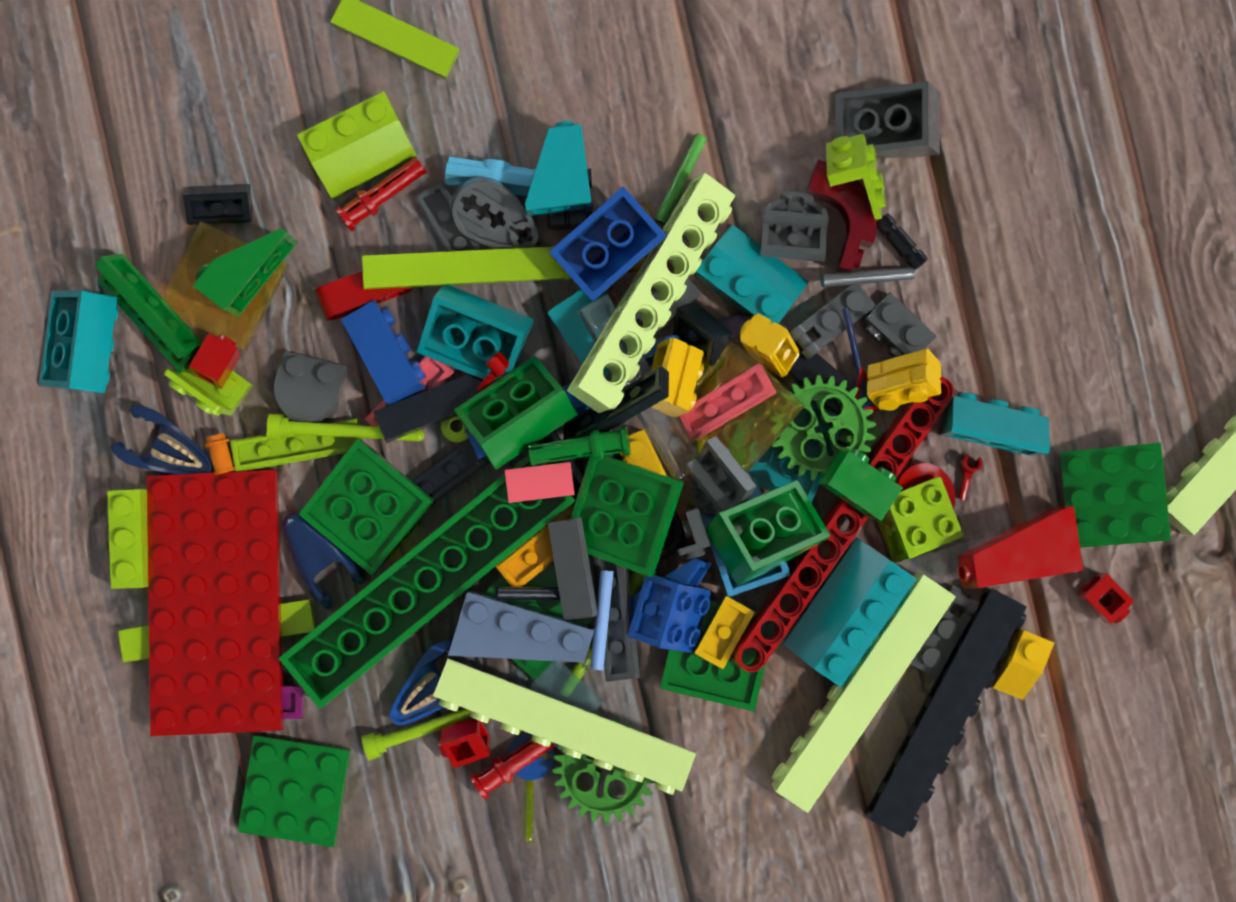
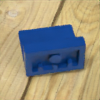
(669, 614)

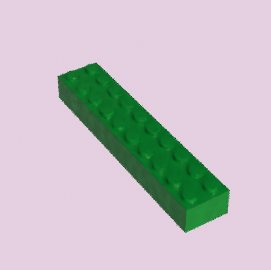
(416, 589)

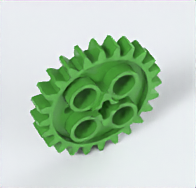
(850, 418)
(588, 799)

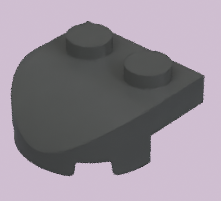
(794, 228)
(308, 387)
(717, 479)

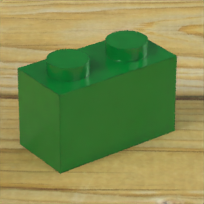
(861, 484)

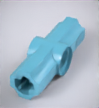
(514, 178)

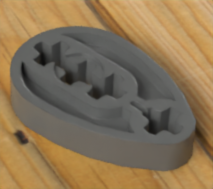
(499, 198)

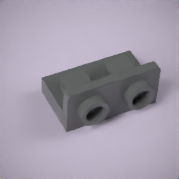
(897, 327)
(694, 528)

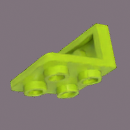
(852, 160)

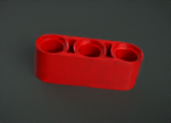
(348, 295)

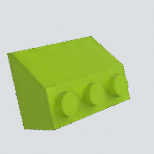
(357, 145)

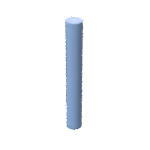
(601, 620)

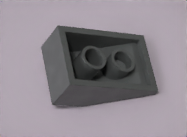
(895, 119)

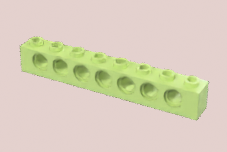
(589, 383)

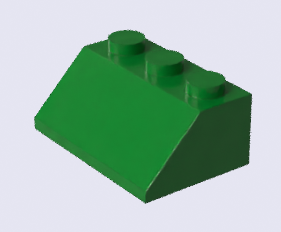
(516, 412)

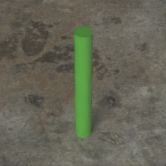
(680, 179)

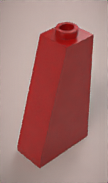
(1028, 551)

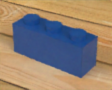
(384, 352)

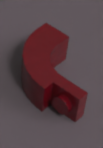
(854, 206)

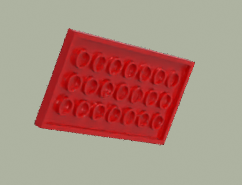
(214, 603)

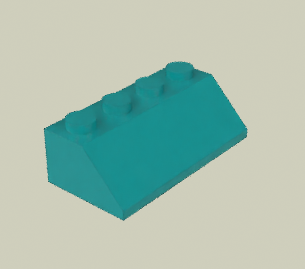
(848, 611)

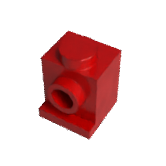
(1119, 600)
(464, 742)

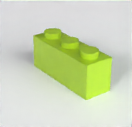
(128, 538)

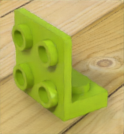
(208, 396)
(919, 521)

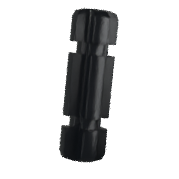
(901, 241)

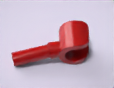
(497, 365)
(967, 475)

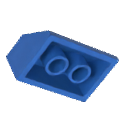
(607, 244)

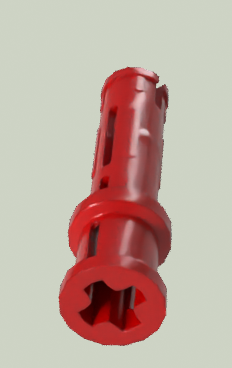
(368, 202)
(504, 768)

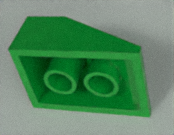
(241, 274)
(766, 531)

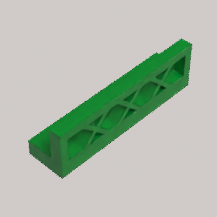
(148, 310)

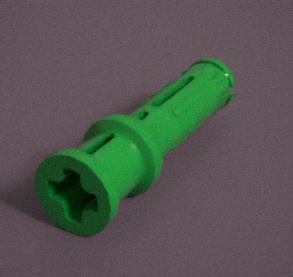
(595, 445)

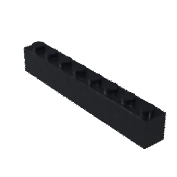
(945, 712)

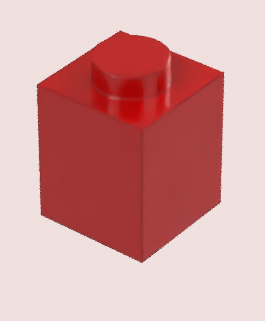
(215, 360)

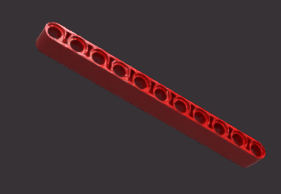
(838, 541)

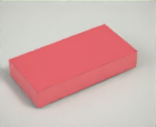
(539, 482)

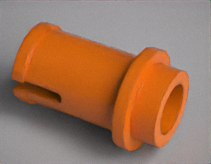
(219, 453)

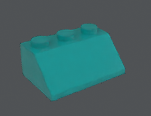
(750, 280)
(470, 330)
(78, 341)
(996, 425)

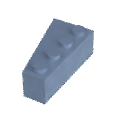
(516, 632)

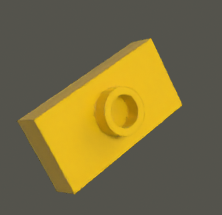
(724, 632)

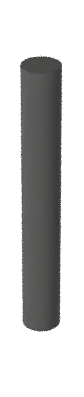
(866, 277)

